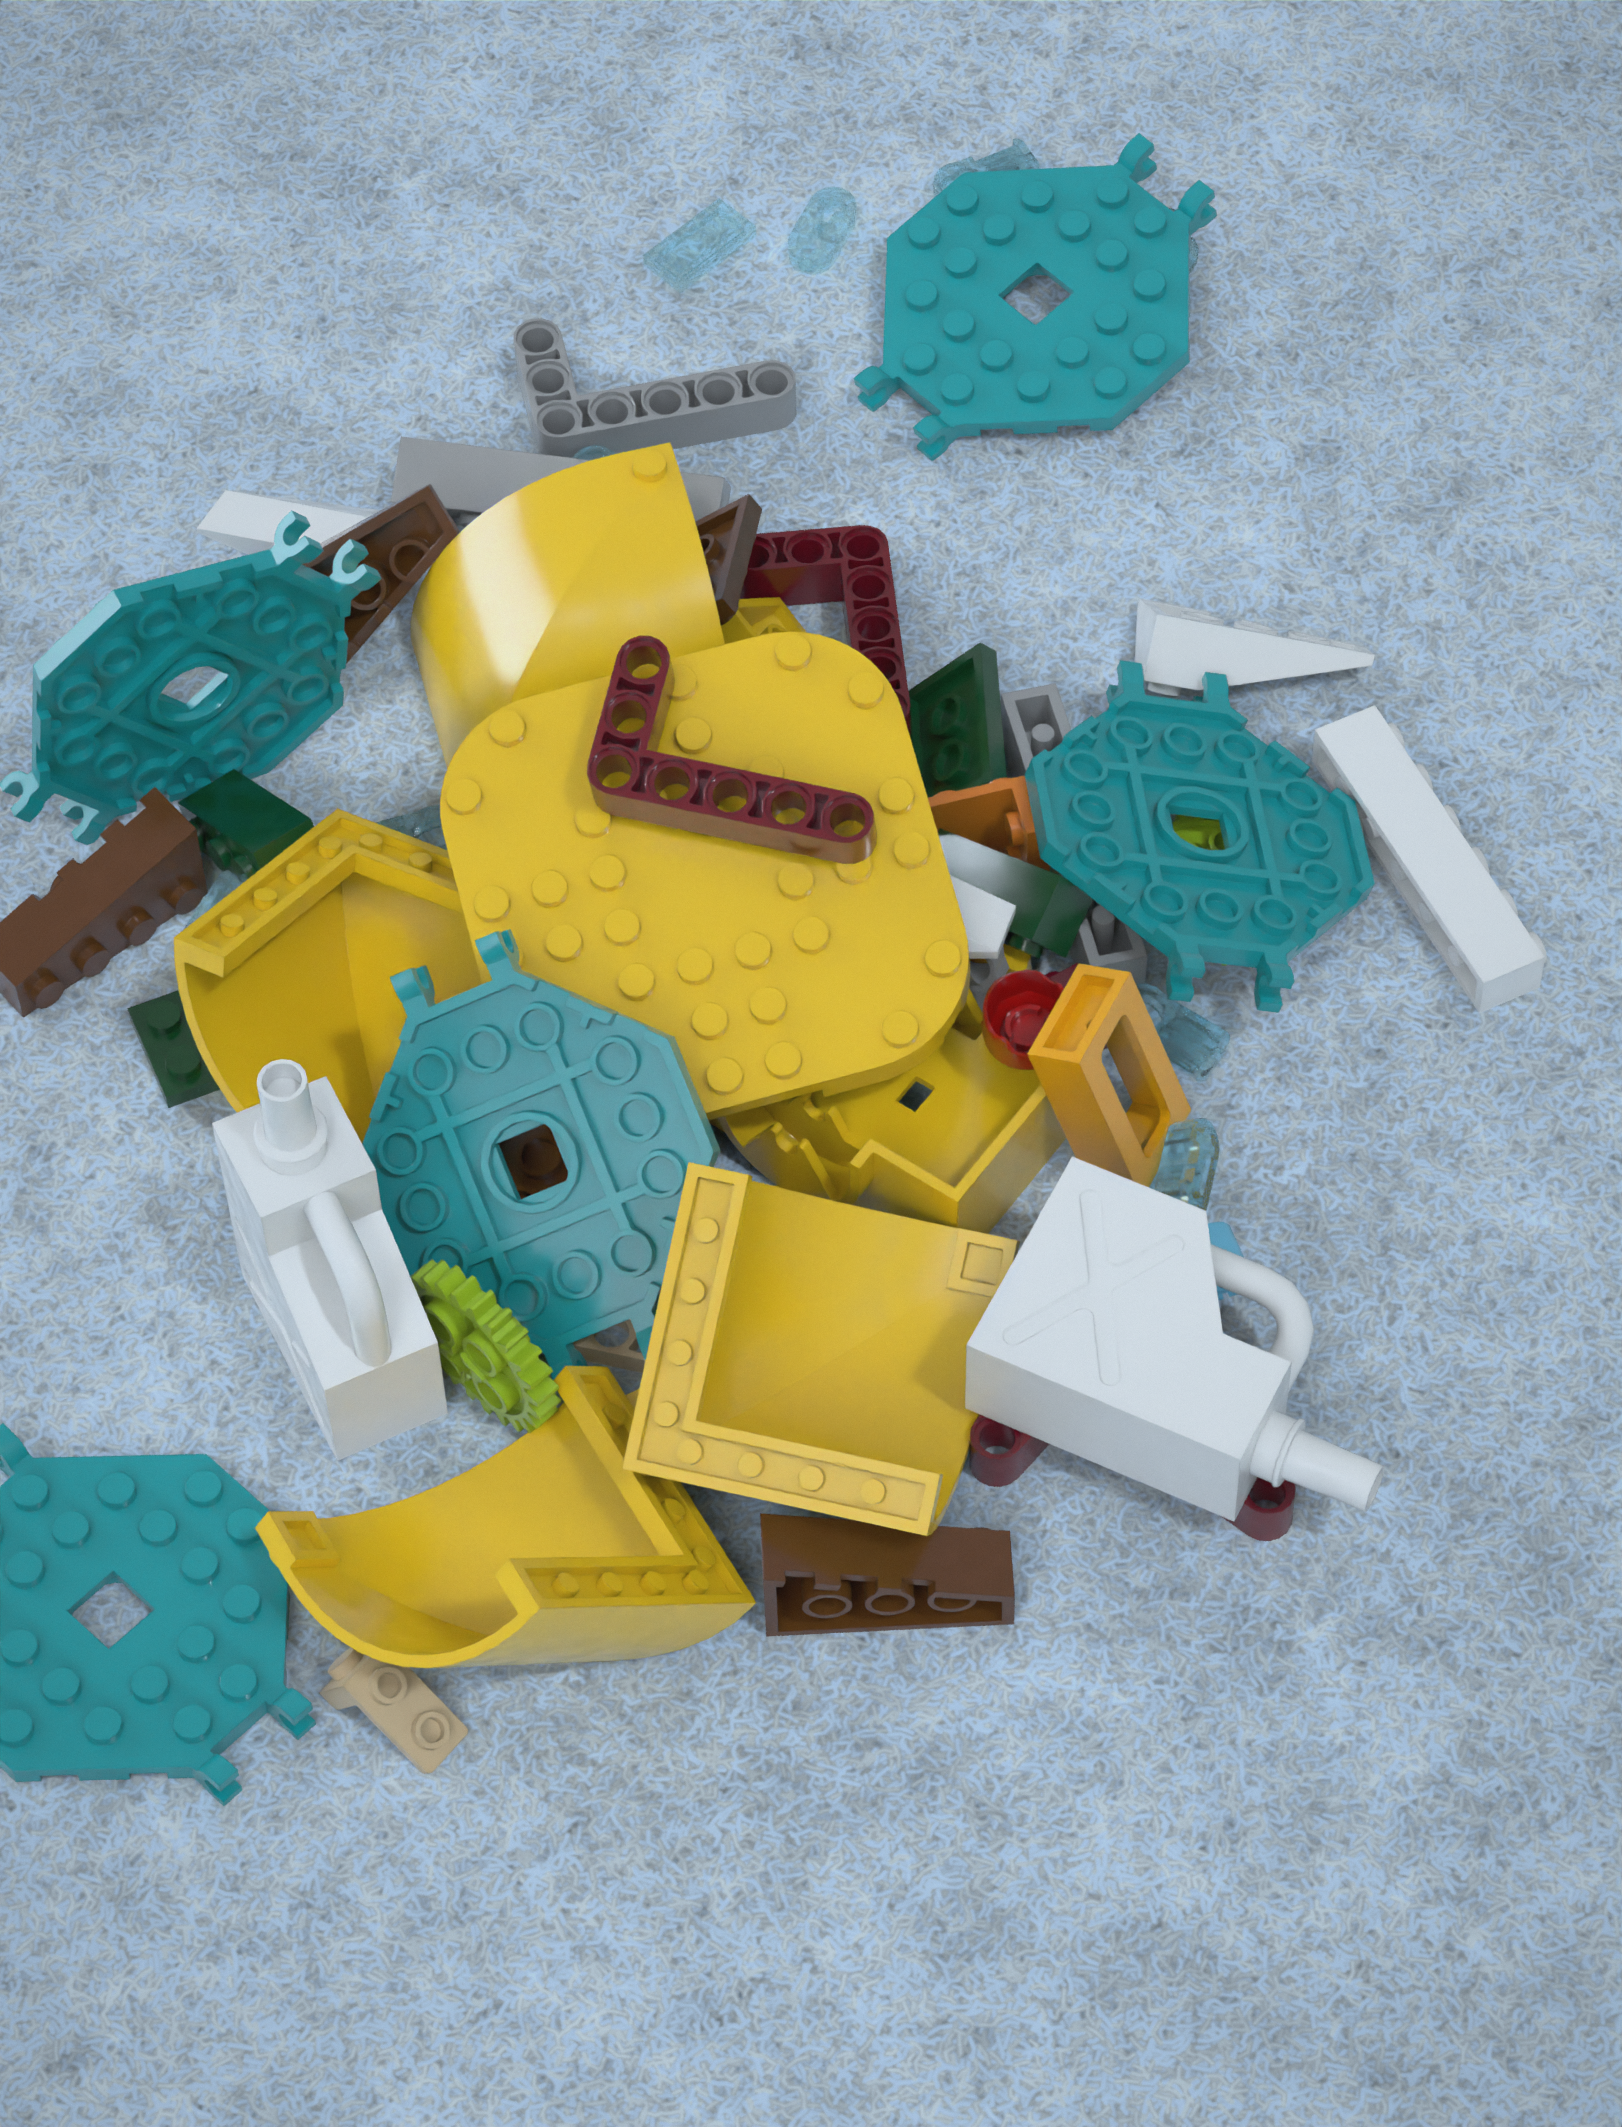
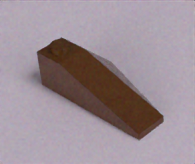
(401, 546)

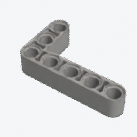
(633, 417)

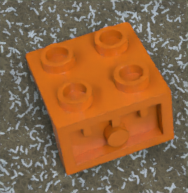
(992, 816)

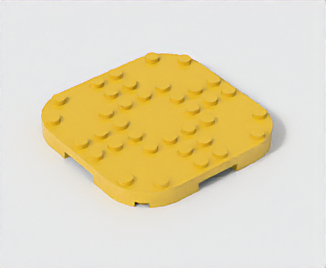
(752, 956)

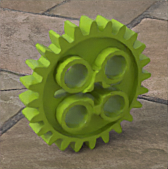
(486, 1348)

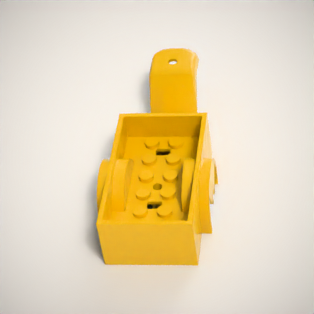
(945, 1164)

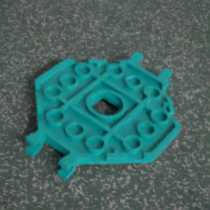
(1092, 356)
(257, 618)
(1290, 845)
(619, 1114)
(182, 1676)

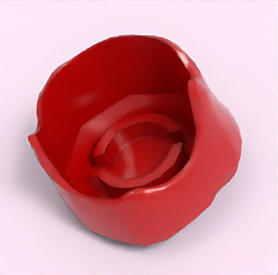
(1015, 1014)

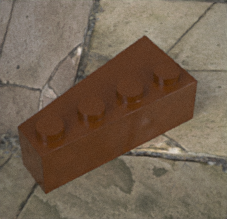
(102, 905)
(880, 1578)

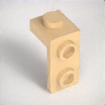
(397, 1705)

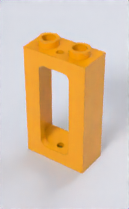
(1095, 1011)

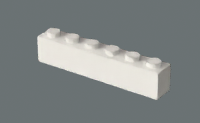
(1430, 859)

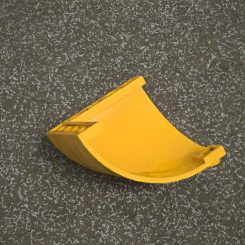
(558, 584)
(307, 957)
(813, 1352)
(521, 1556)

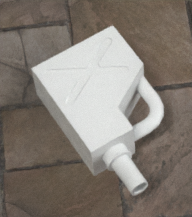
(327, 1262)
(1122, 1357)

